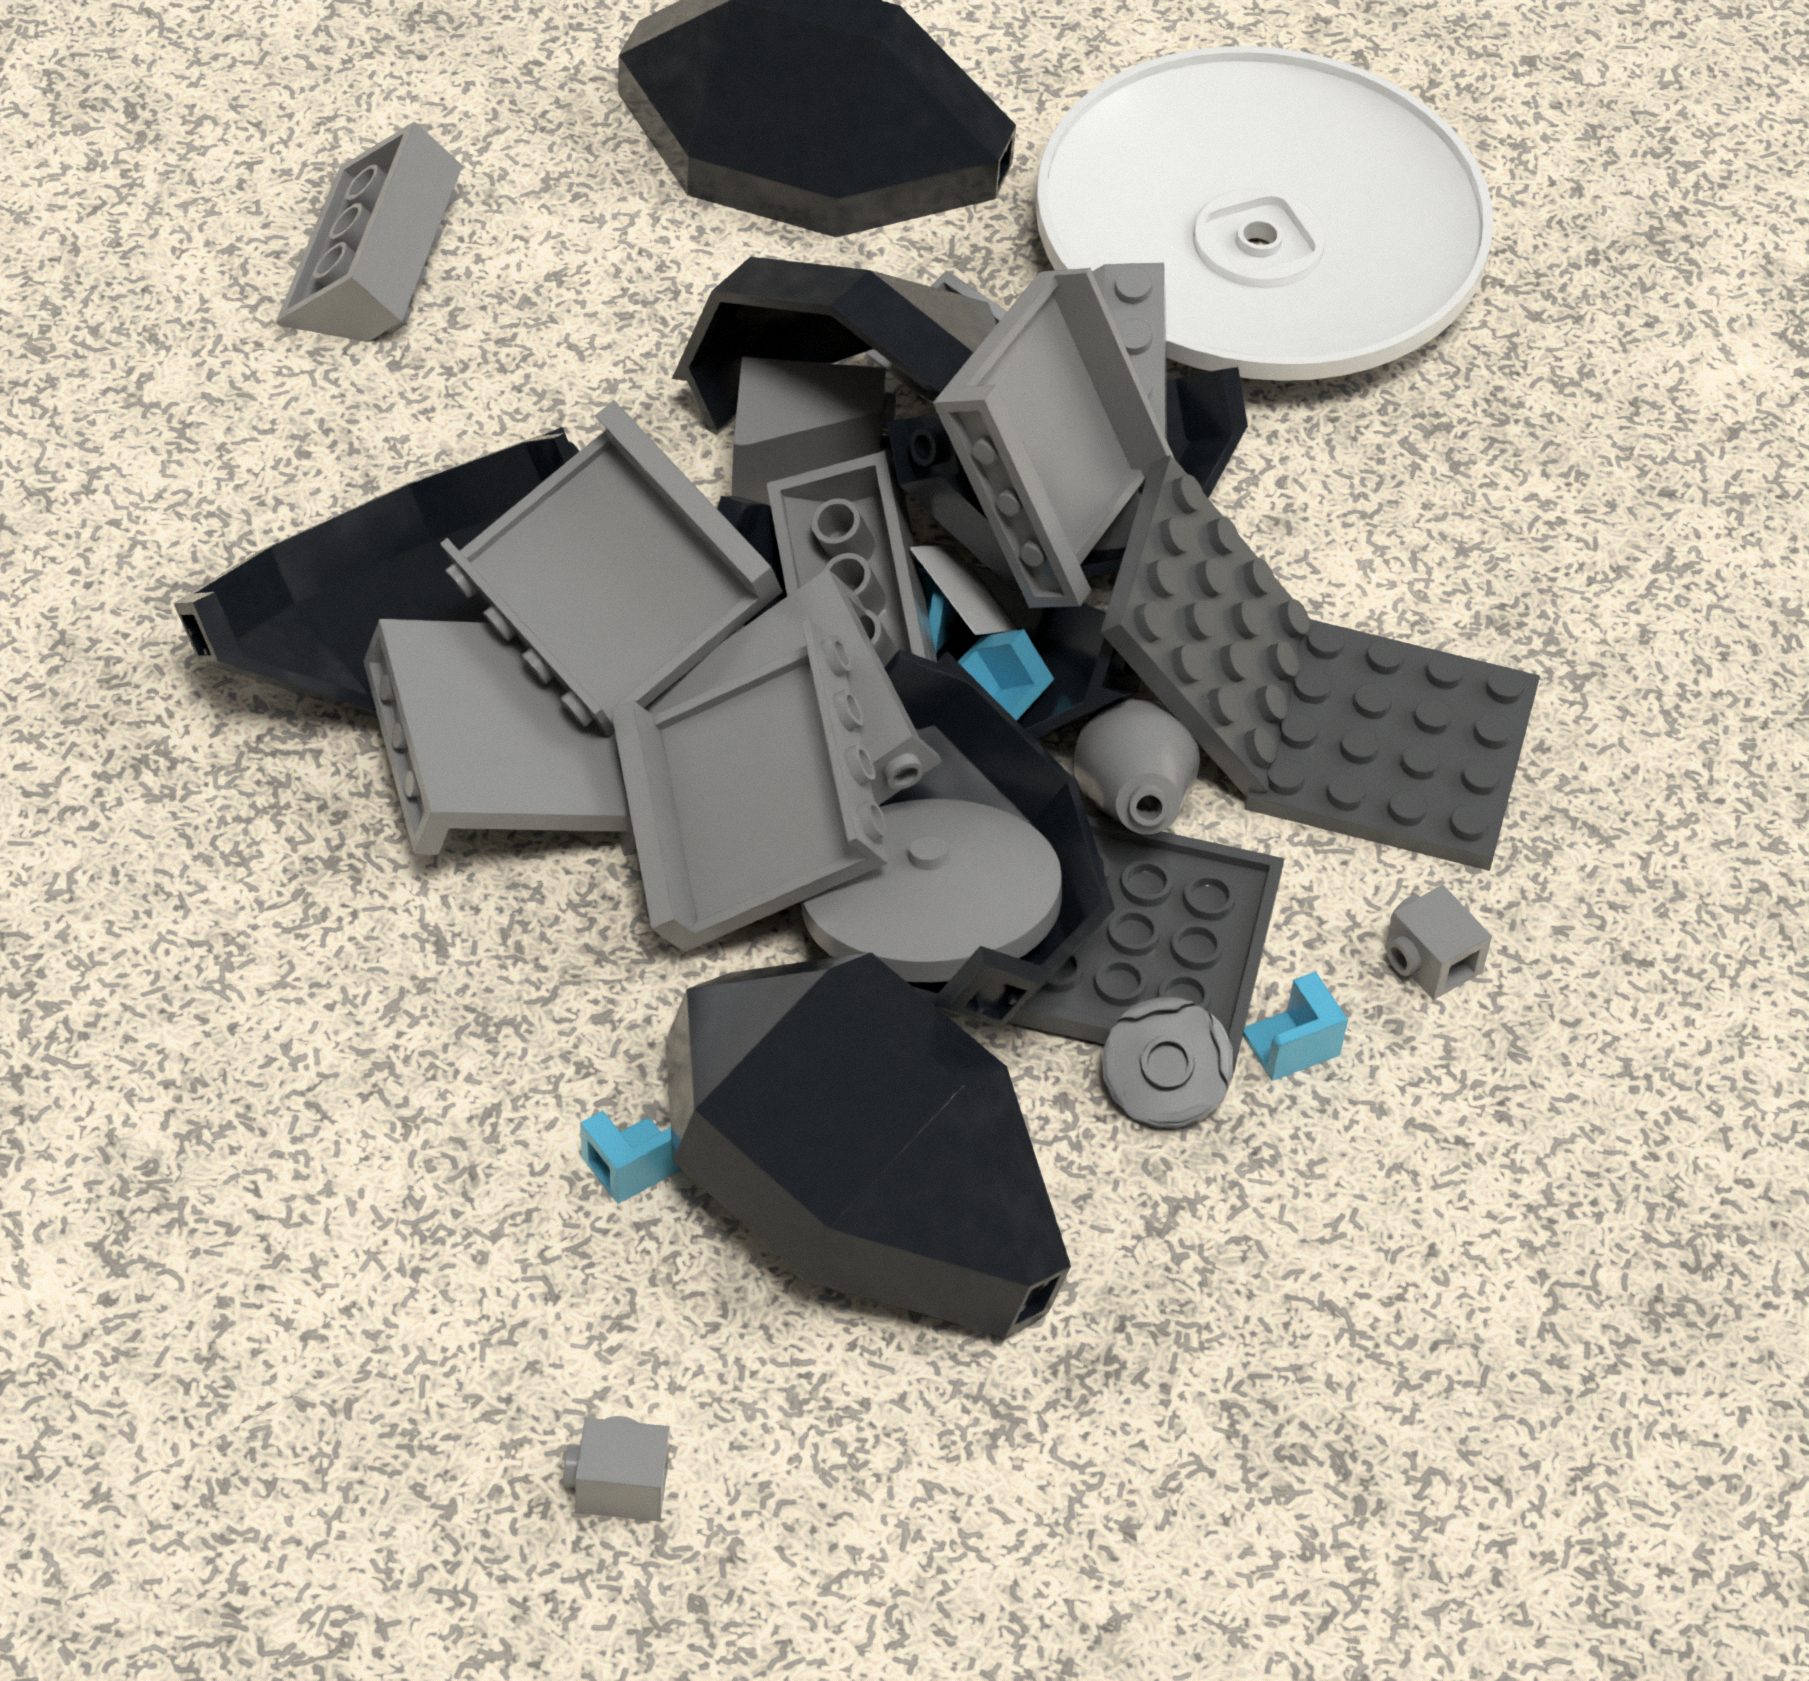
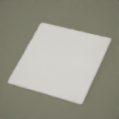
(963, 589)

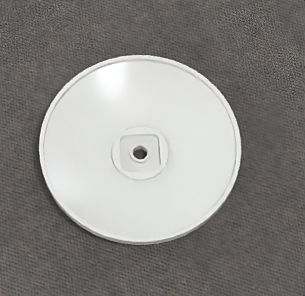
(1348, 177)

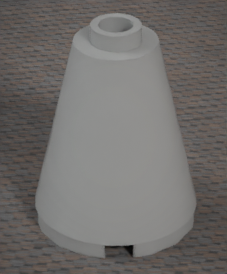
(1136, 764)

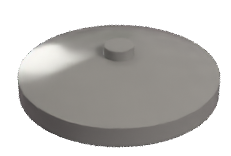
(950, 884)

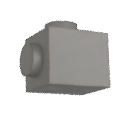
(1436, 941)
(619, 1468)

